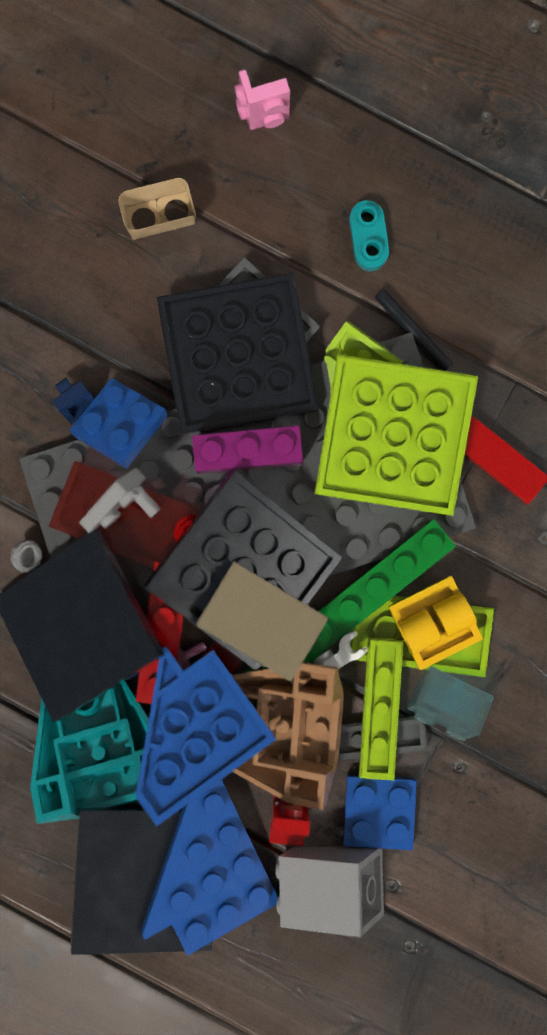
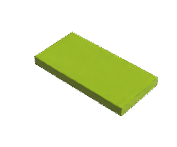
(467, 661)

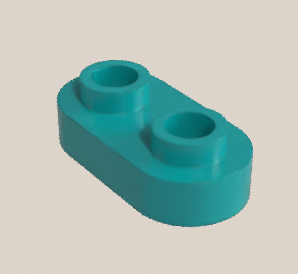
(368, 234)

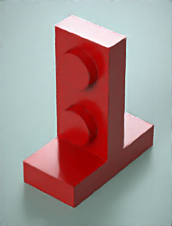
(288, 823)

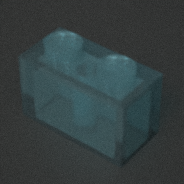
(450, 703)

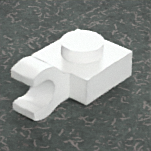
(344, 654)

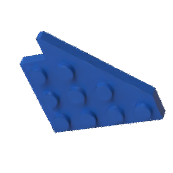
(195, 734)
(209, 875)

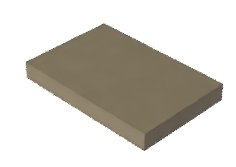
(262, 621)

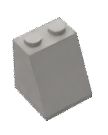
(330, 889)

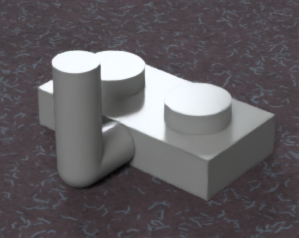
(120, 494)

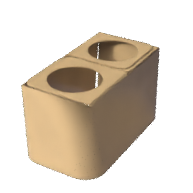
(146, 198)

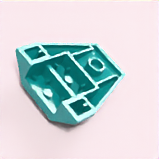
(88, 756)

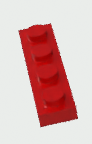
(168, 629)

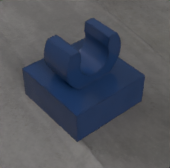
(73, 399)

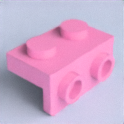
(262, 105)

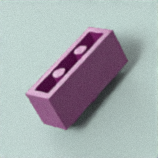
(247, 450)

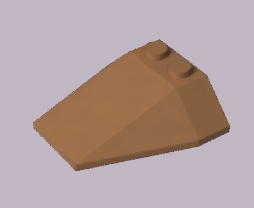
(307, 730)

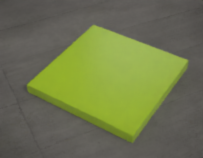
(395, 434)

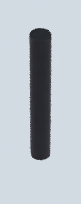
(409, 326)

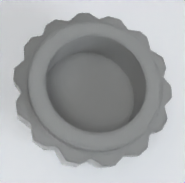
(26, 556)

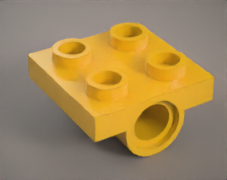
(435, 622)

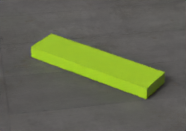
(380, 708)

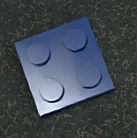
(119, 422)
(379, 812)

